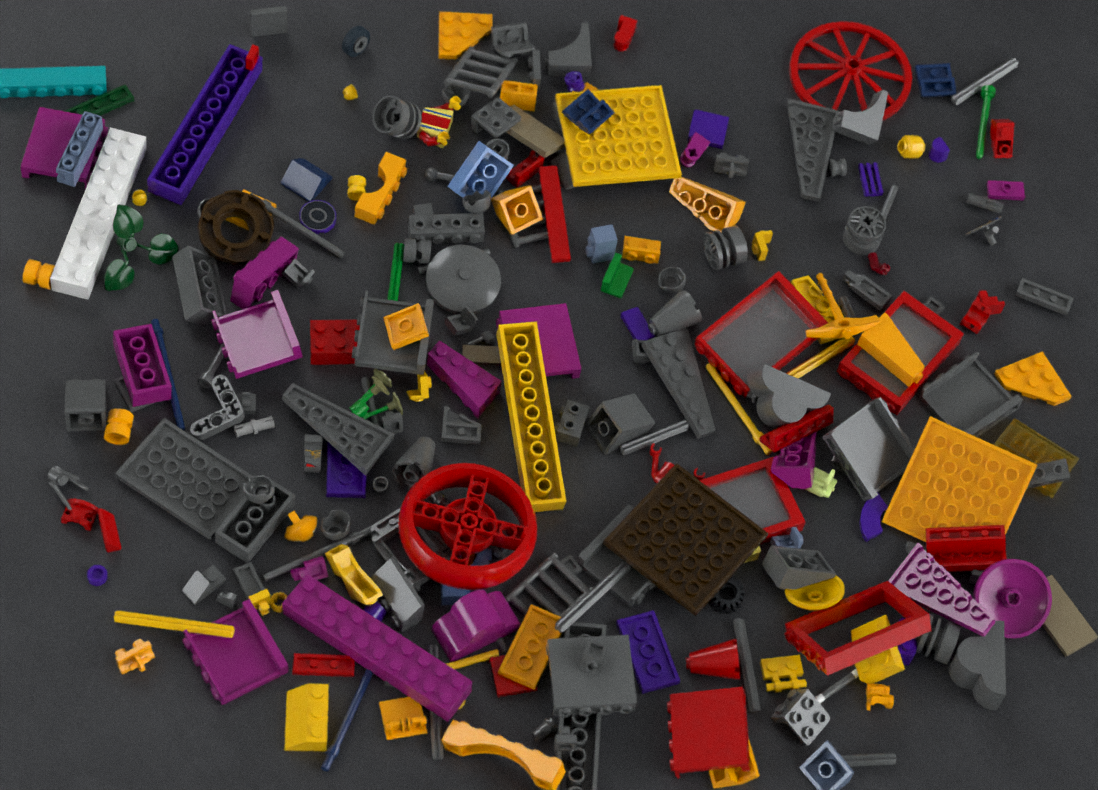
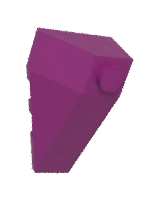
(797, 463)

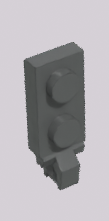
(867, 289)

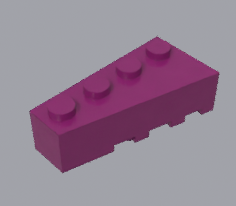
(262, 272)
(465, 378)

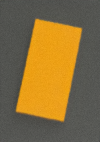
(527, 653)

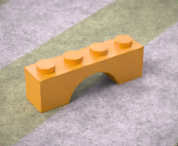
(371, 205)

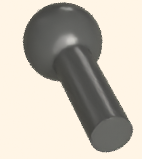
(433, 174)

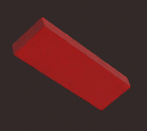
(323, 665)

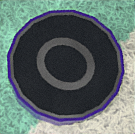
(318, 216)

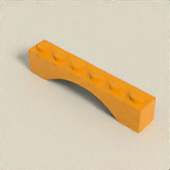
(467, 740)

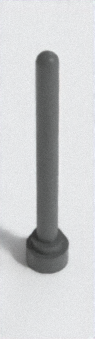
(206, 378)

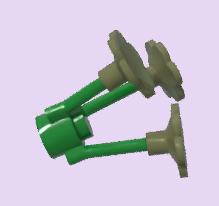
(380, 381)

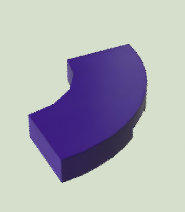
(870, 518)

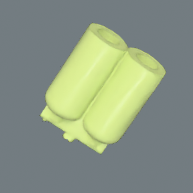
(823, 483)

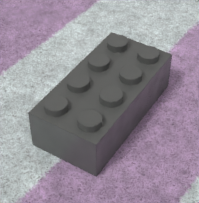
(254, 523)

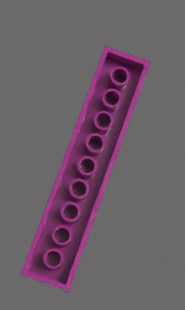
(377, 647)

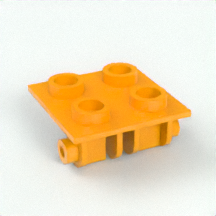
(402, 718)

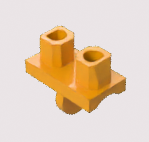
(135, 657)

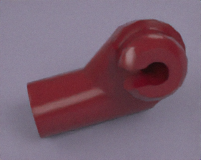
(879, 268)

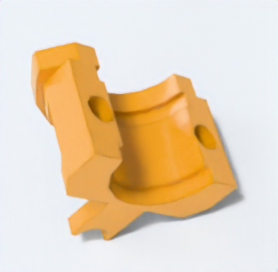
(878, 694)

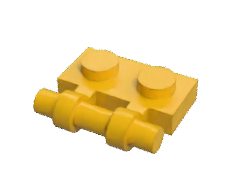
(780, 668)

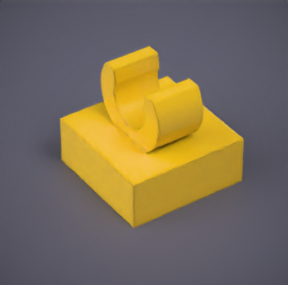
(261, 601)

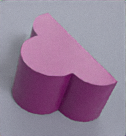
(474, 623)

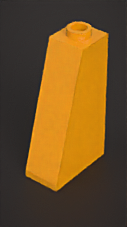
(892, 350)

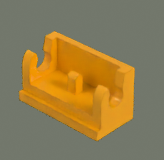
(519, 94)

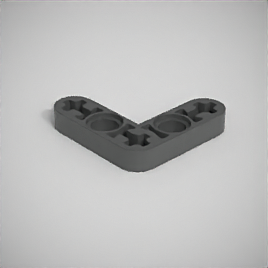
(225, 414)

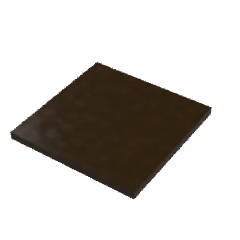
(685, 539)

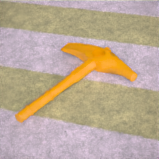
(841, 326)

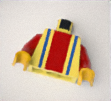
(437, 123)

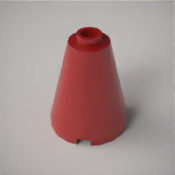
(716, 660)

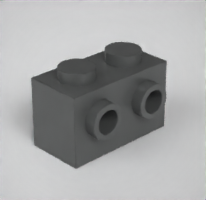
(572, 423)

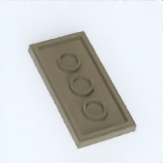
(536, 134)
(1066, 623)

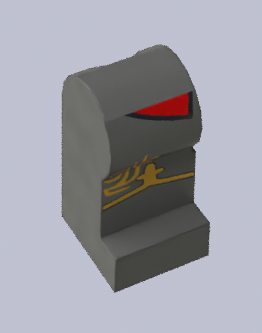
(312, 453)

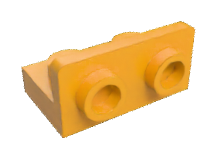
(641, 249)

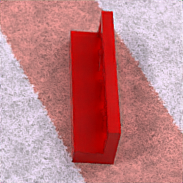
(797, 430)

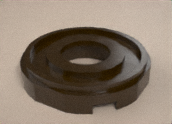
(246, 207)

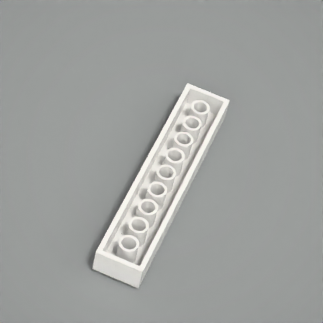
(93, 223)

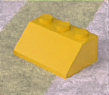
(307, 718)

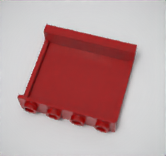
(708, 730)

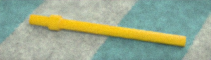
(738, 408)

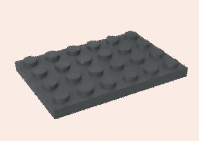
(185, 478)

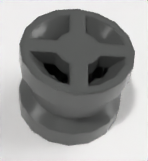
(837, 167)

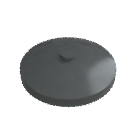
(463, 278)

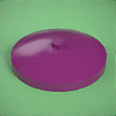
(1015, 594)

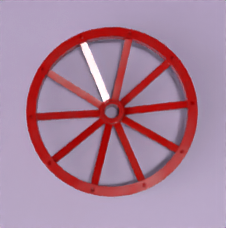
(852, 66)

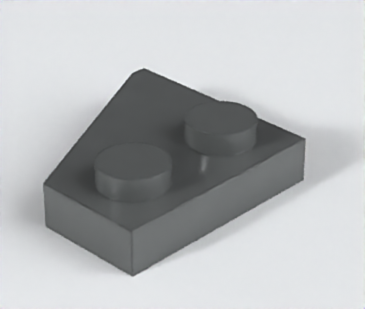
(459, 428)

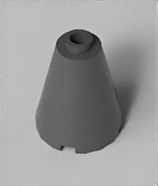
(675, 315)
(415, 462)

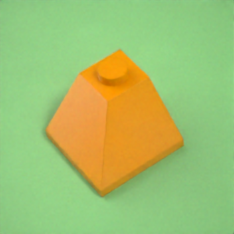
(517, 208)

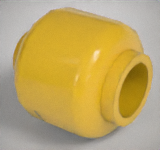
(911, 146)

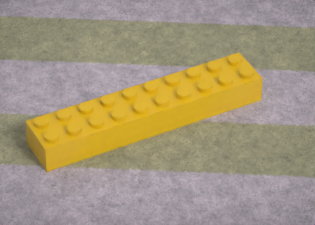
(531, 415)

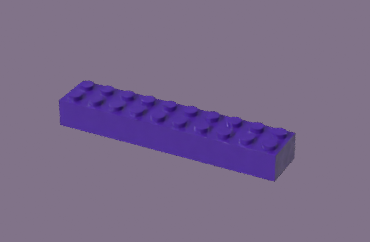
(203, 126)

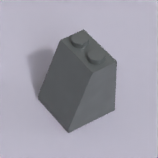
(85, 405)
(619, 422)

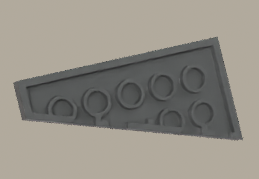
(348, 433)

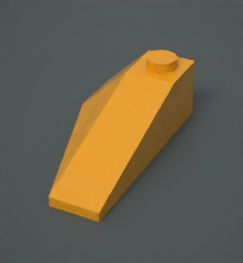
(711, 206)

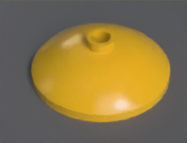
(817, 595)

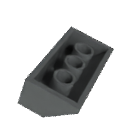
(199, 285)

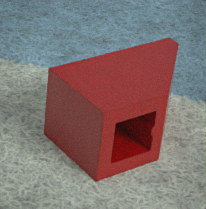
(1002, 137)

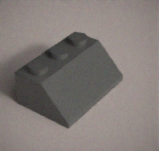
(398, 596)

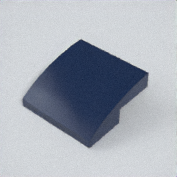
(935, 80)
(588, 112)

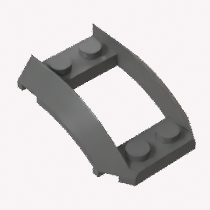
(389, 527)

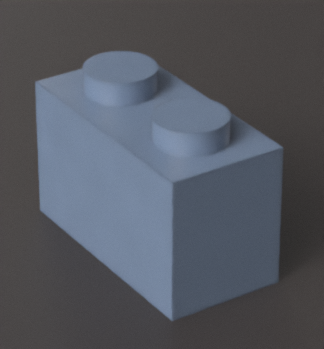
(601, 244)

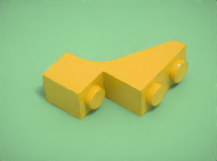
(355, 579)

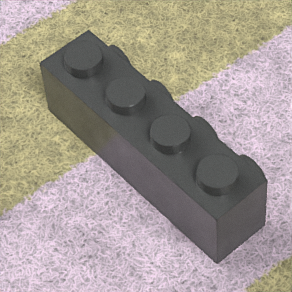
(447, 228)

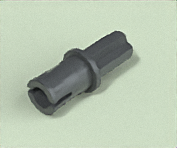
(984, 202)

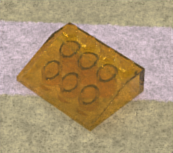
(1035, 448)

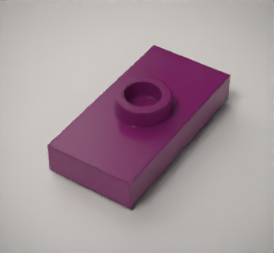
(1005, 190)

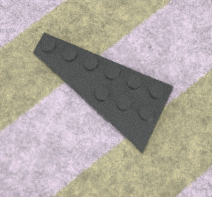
(812, 144)
(678, 369)

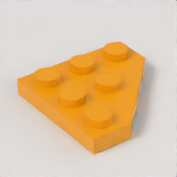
(460, 32)
(1034, 379)

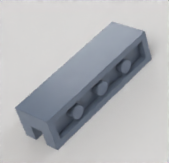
(79, 149)

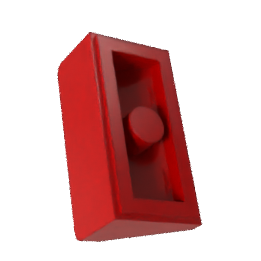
(109, 530)

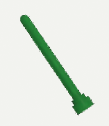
(987, 94)

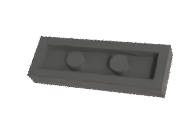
(1044, 296)

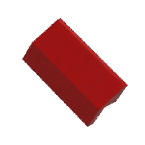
(966, 546)

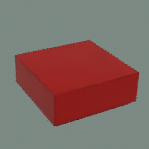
(252, 57)

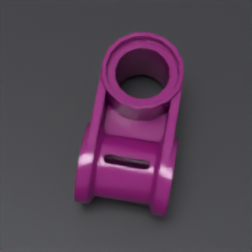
(693, 150)

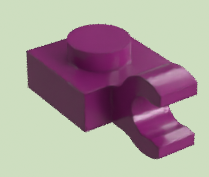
(315, 568)

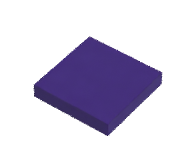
(710, 126)

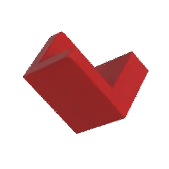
(992, 302)

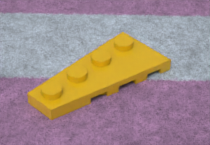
(814, 296)

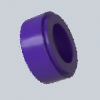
(97, 575)

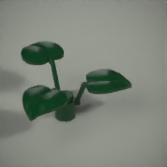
(125, 224)

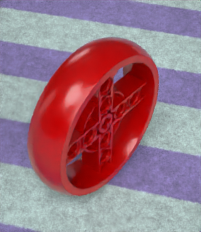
(467, 526)

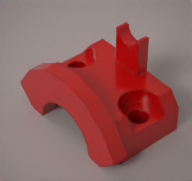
(976, 316)
(80, 512)

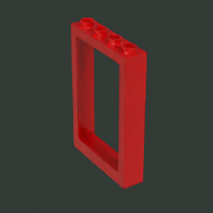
(915, 624)

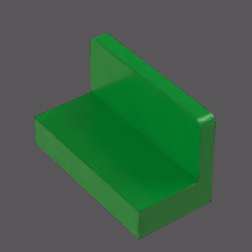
(616, 277)

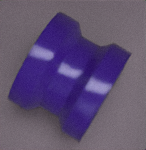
(574, 81)

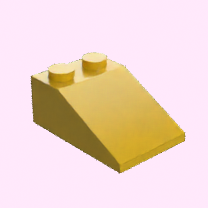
(882, 664)

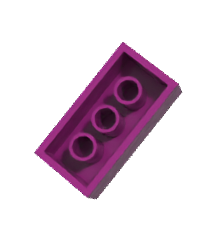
(142, 365)

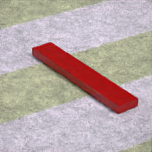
(554, 214)

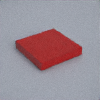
(503, 685)

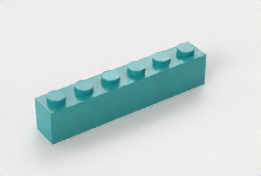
(53, 81)

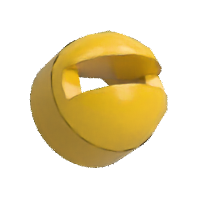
(350, 92)
(139, 197)

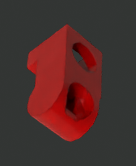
(623, 37)

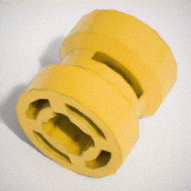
(356, 187)

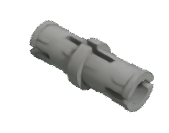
(254, 426)

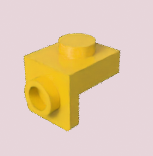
(759, 243)
(422, 393)

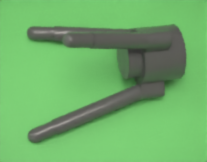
(61, 477)

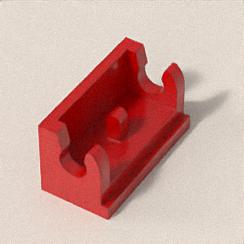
(525, 169)

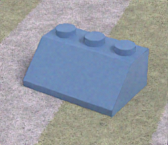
(480, 172)

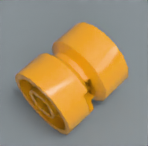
(38, 273)
(118, 426)

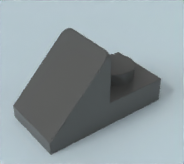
(203, 584)

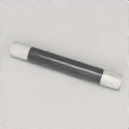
(837, 686)

